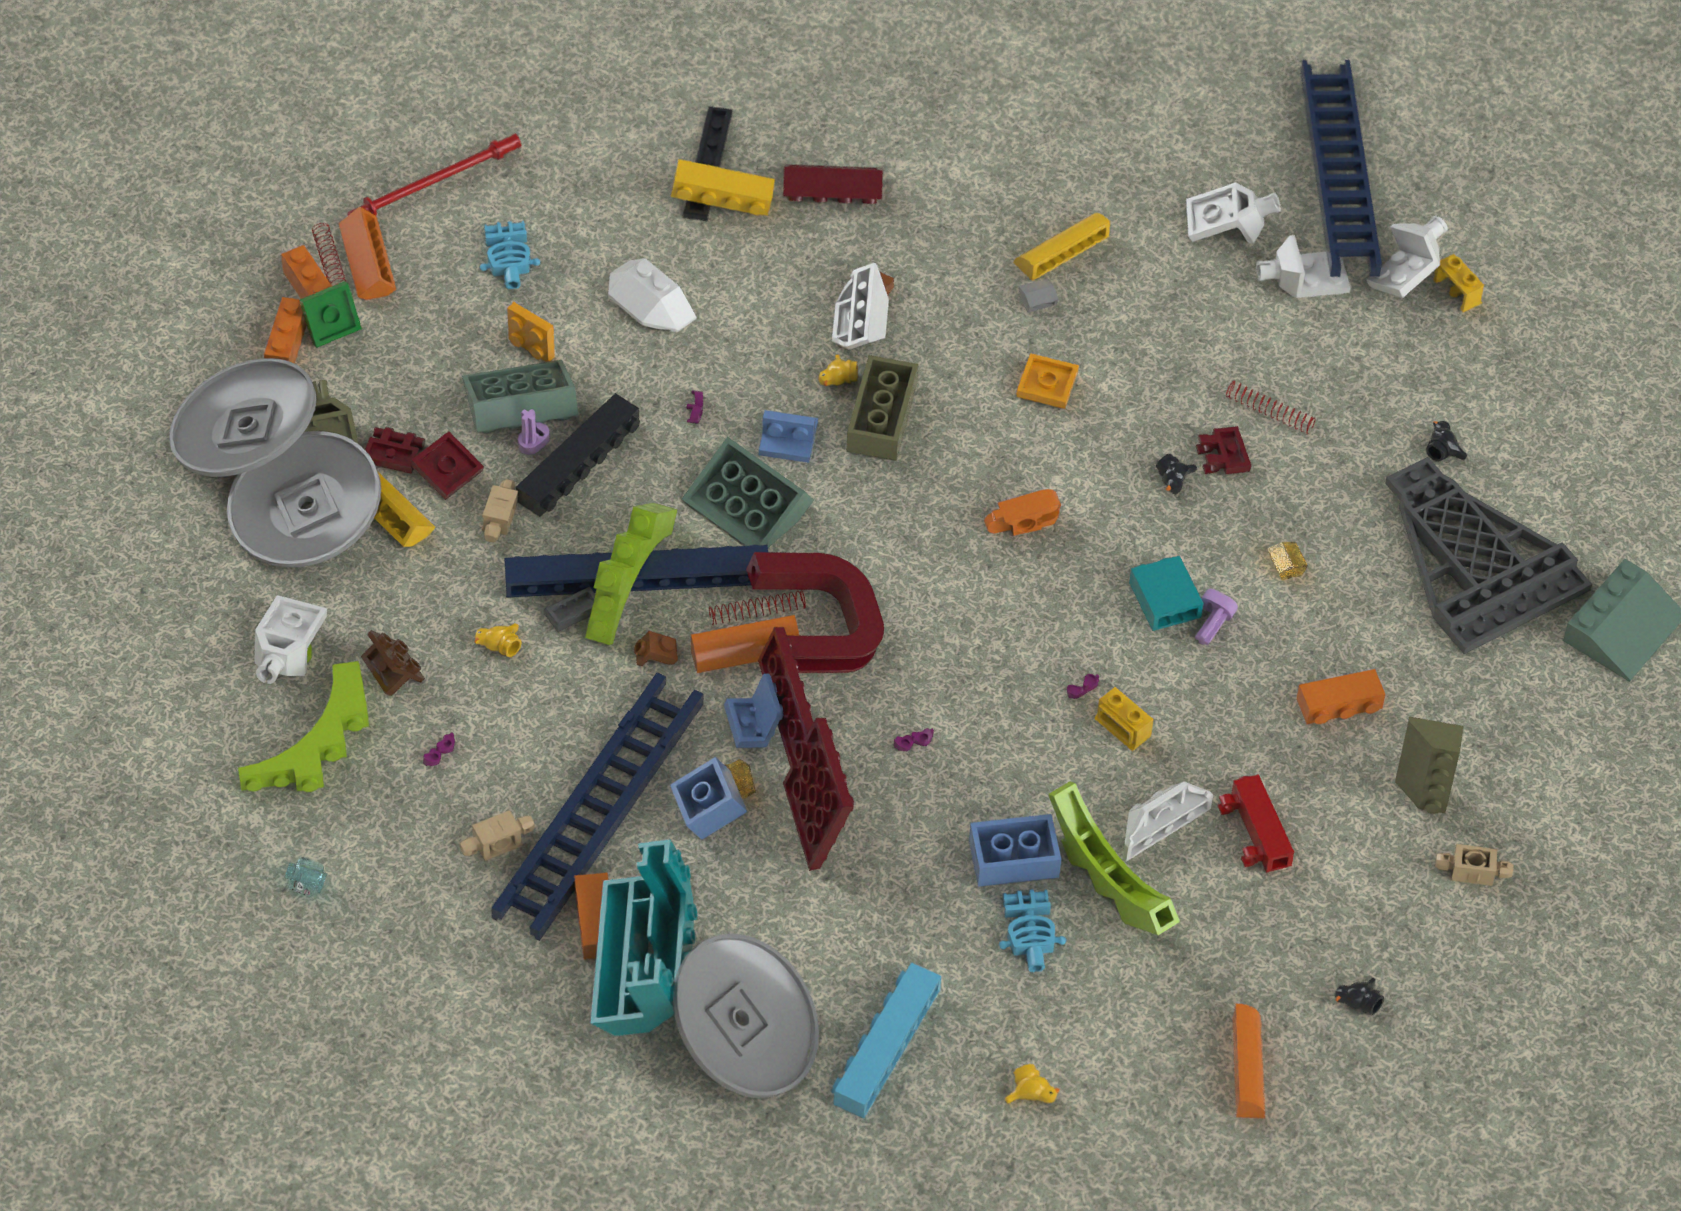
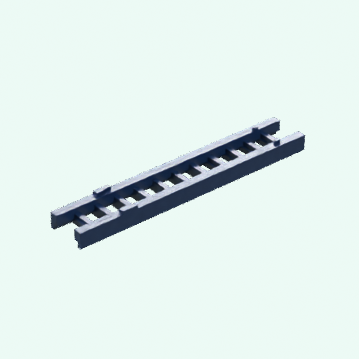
(1356, 162)
(614, 814)

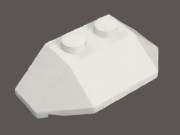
(650, 296)
(861, 309)
(1163, 815)

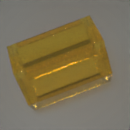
(1288, 560)
(743, 777)

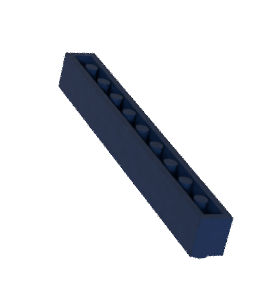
(661, 571)

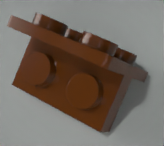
(390, 663)

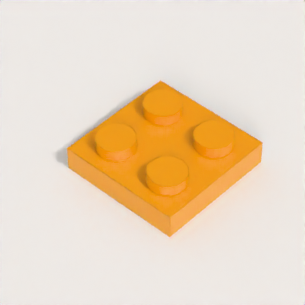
(530, 332)
(1047, 381)

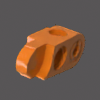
(1025, 513)

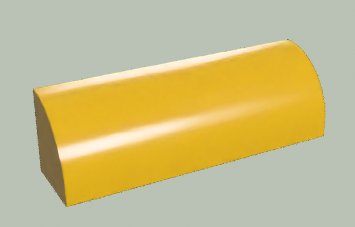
(1063, 246)
(401, 517)

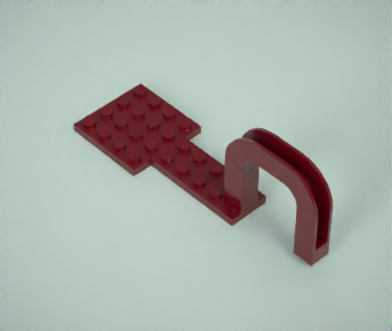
(815, 778)

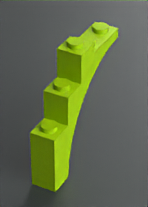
(616, 576)
(324, 742)
(1111, 877)

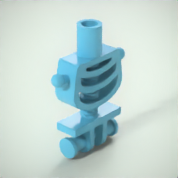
(508, 253)
(1030, 933)

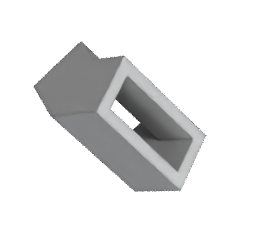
(1038, 295)

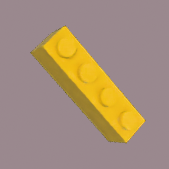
(722, 187)

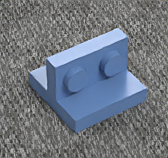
(787, 436)

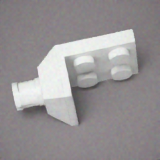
(1227, 209)
(1414, 261)
(1302, 273)
(284, 638)

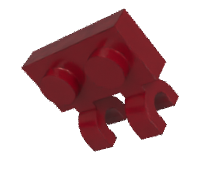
(1231, 451)

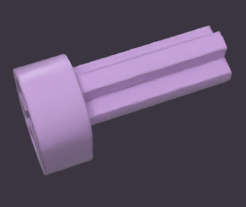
(529, 439)
(1221, 609)

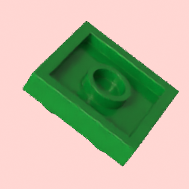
(330, 314)

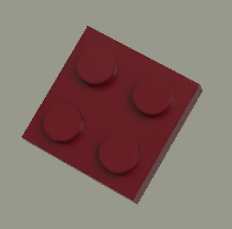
(446, 465)

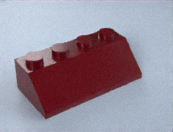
(833, 182)

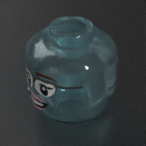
(306, 876)

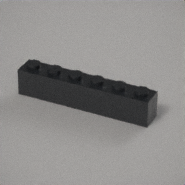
(578, 455)

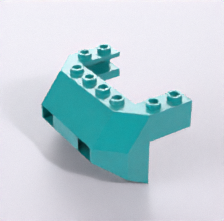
(631, 985)

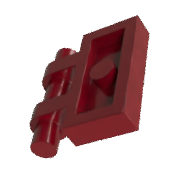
(392, 454)

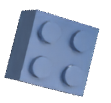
(708, 798)

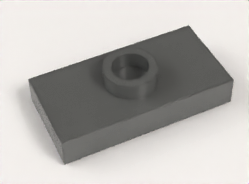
(571, 609)

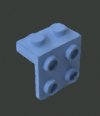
(755, 718)

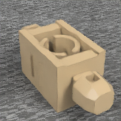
(499, 510)
(497, 835)
(1474, 856)

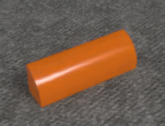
(367, 255)
(736, 644)
(1248, 1062)

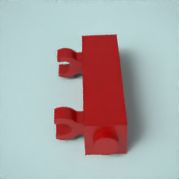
(1261, 822)

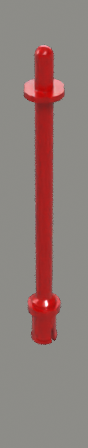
(495, 150)

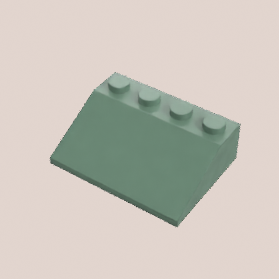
(502, 394)
(747, 496)
(1624, 621)

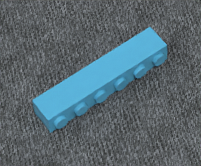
(887, 1040)

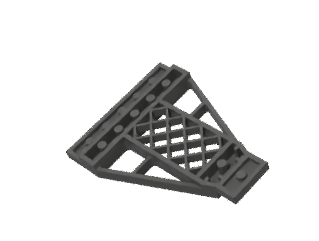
(1487, 604)

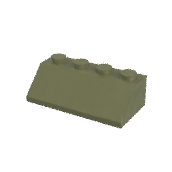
(1429, 762)

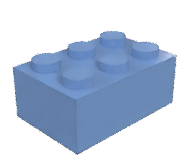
(1014, 850)

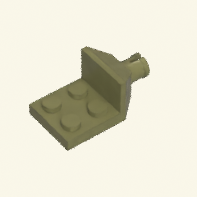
(331, 414)

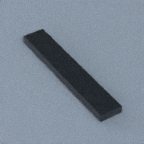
(710, 153)

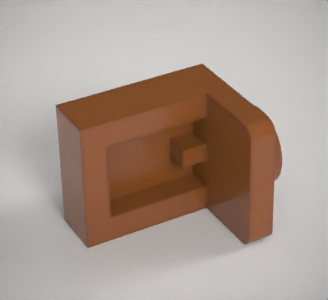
(657, 648)

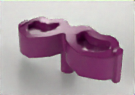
(697, 408)
(920, 738)
(444, 746)

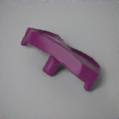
(1090, 683)

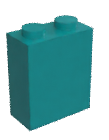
(1166, 593)

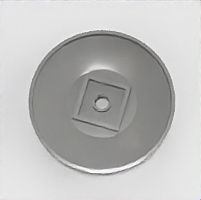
(212, 423)
(316, 469)
(777, 1011)

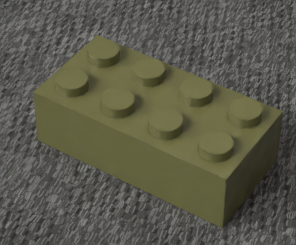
(882, 407)

